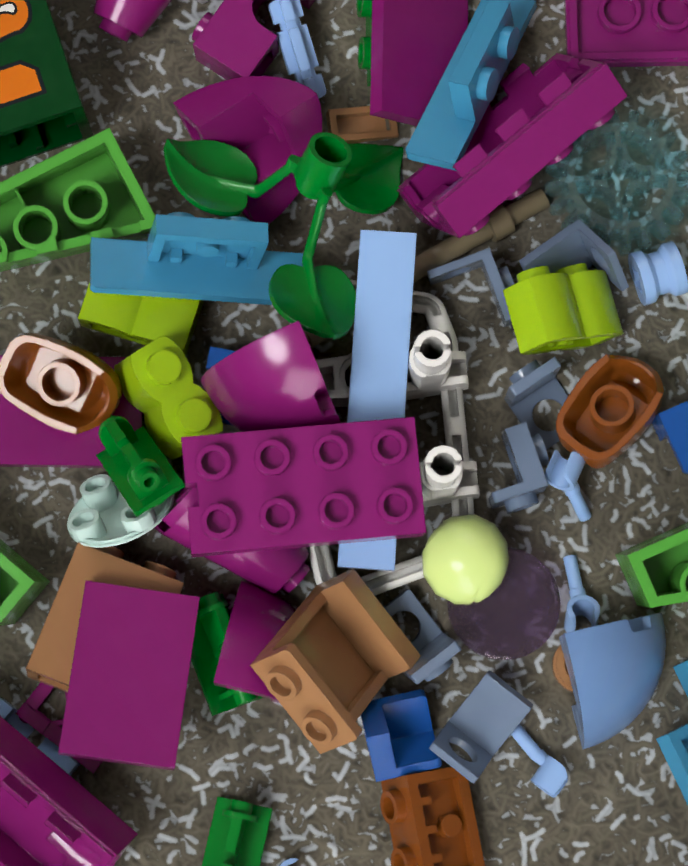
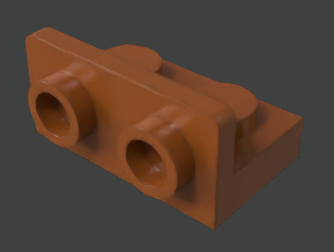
(431, 819)

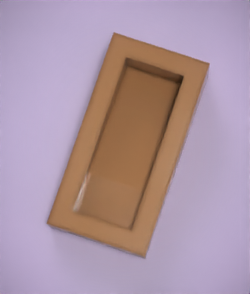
(358, 126)

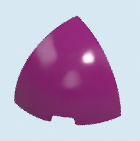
(265, 121)
(271, 384)
(252, 625)

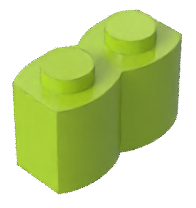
(562, 309)
(141, 317)
(162, 387)

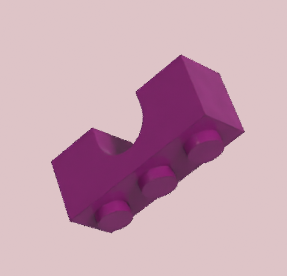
(234, 40)

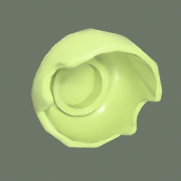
(465, 559)

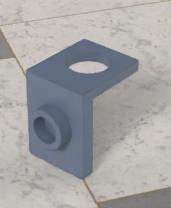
(567, 249)
(496, 278)
(531, 386)
(431, 643)
(481, 725)

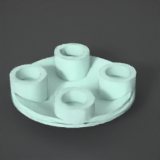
(105, 518)

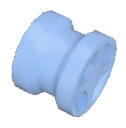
(658, 273)

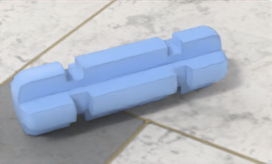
(296, 44)

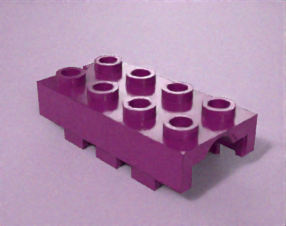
(515, 141)
(304, 486)
(49, 814)

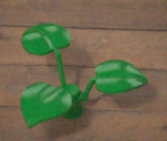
(362, 175)

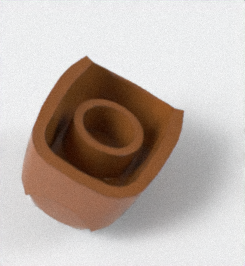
(59, 383)
(609, 409)

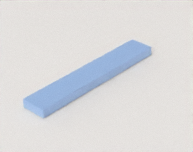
(380, 355)

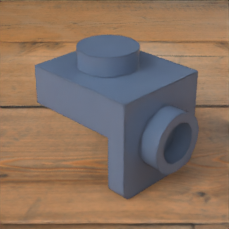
(527, 458)

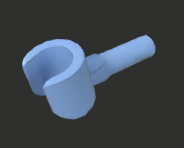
(564, 476)
(579, 602)
(551, 774)

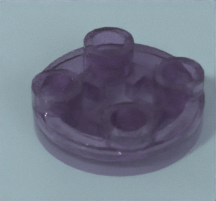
(515, 616)

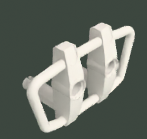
(446, 472)

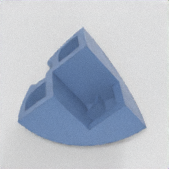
(613, 673)

